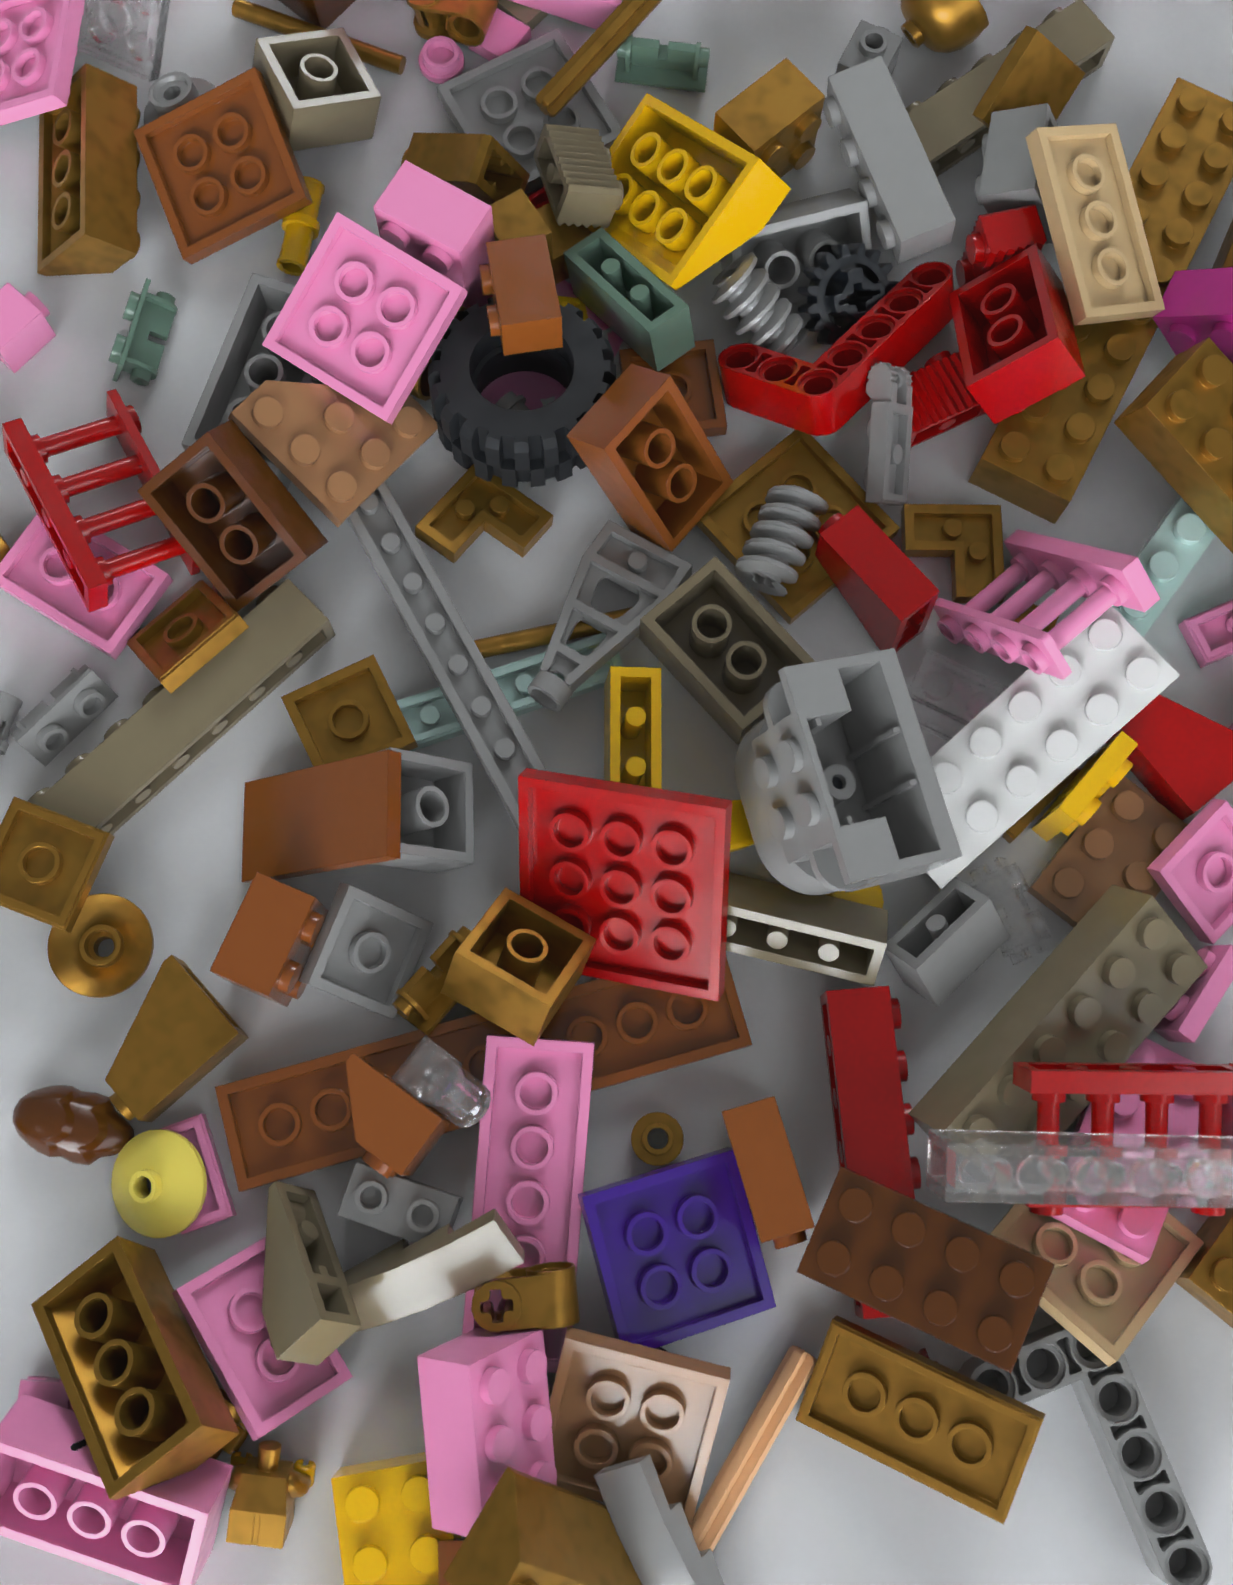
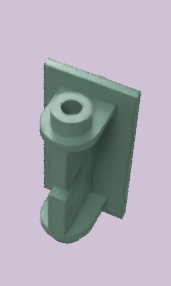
(664, 66)
(148, 316)

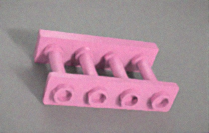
(1045, 564)

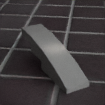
(651, 1529)

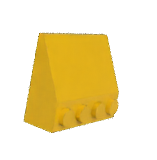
(686, 193)

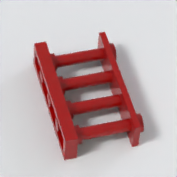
(52, 493)
(1103, 1085)

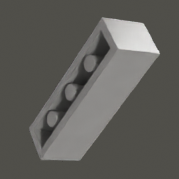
(889, 160)

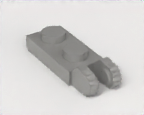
(888, 434)

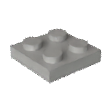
(365, 950)

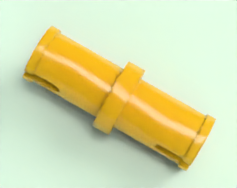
(299, 231)

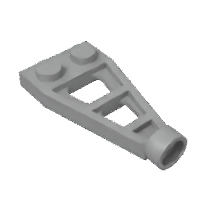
(627, 562)

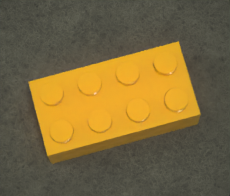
(387, 1523)

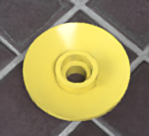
(175, 1178)

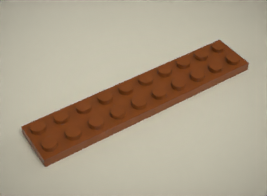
(303, 1114)

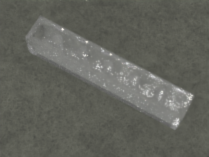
(1080, 1168)

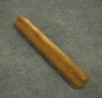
(593, 55)

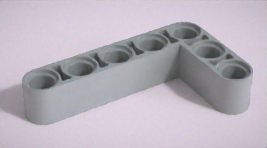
(1111, 1429)

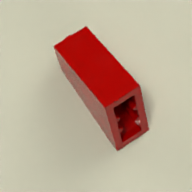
(875, 578)
(1179, 755)

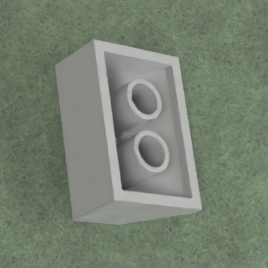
(799, 233)

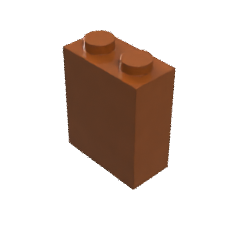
(769, 1172)

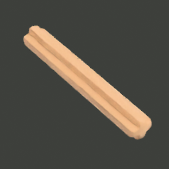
(751, 1447)

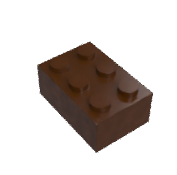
(232, 514)

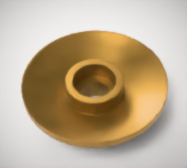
(76, 955)

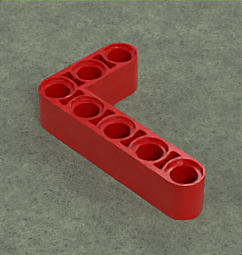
(830, 391)

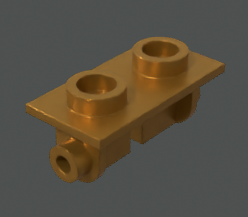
(421, 997)

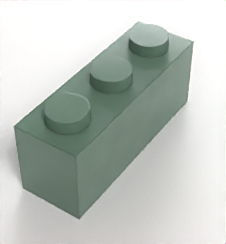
(630, 299)

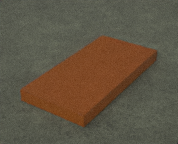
(323, 817)

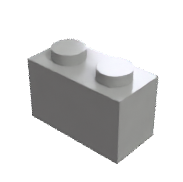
(946, 941)

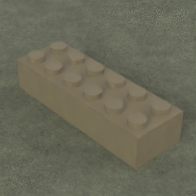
(1082, 1004)

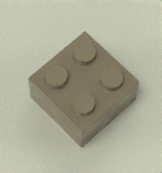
(318, 87)

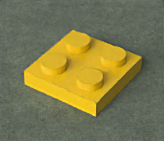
(1082, 794)

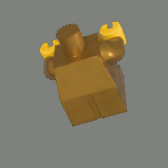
(265, 1495)

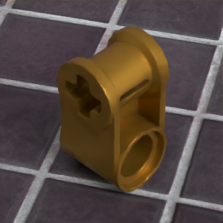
(460, 20)
(537, 1295)

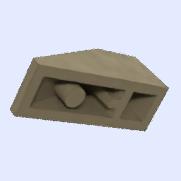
(303, 1281)

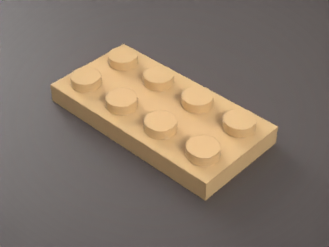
(1095, 223)

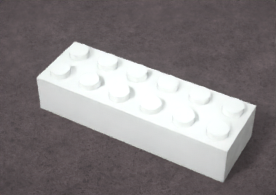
(1043, 733)

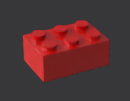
(1015, 335)

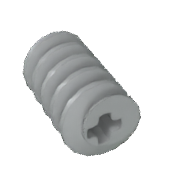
(758, 306)
(777, 537)

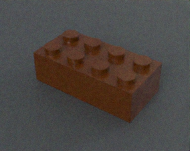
(926, 1268)

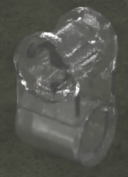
(442, 1083)

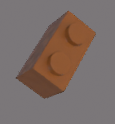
(523, 293)

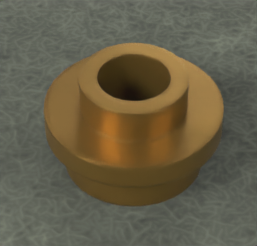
(653, 1156)

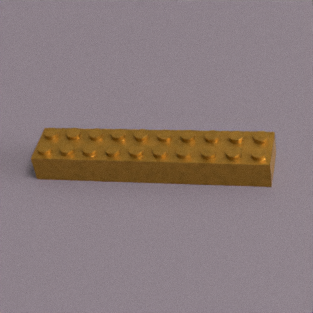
(1178, 185)

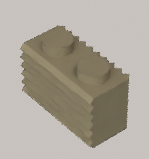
(578, 176)

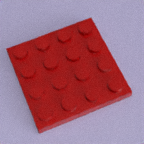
(635, 873)

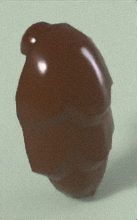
(71, 1124)

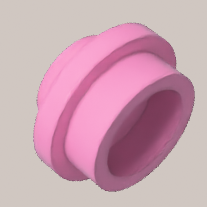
(441, 59)

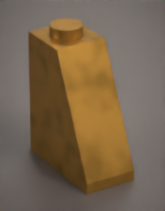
(468, 162)
(171, 1043)

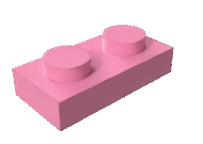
(1198, 1003)

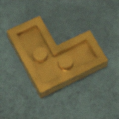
(481, 506)
(958, 531)

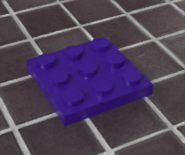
(677, 1250)

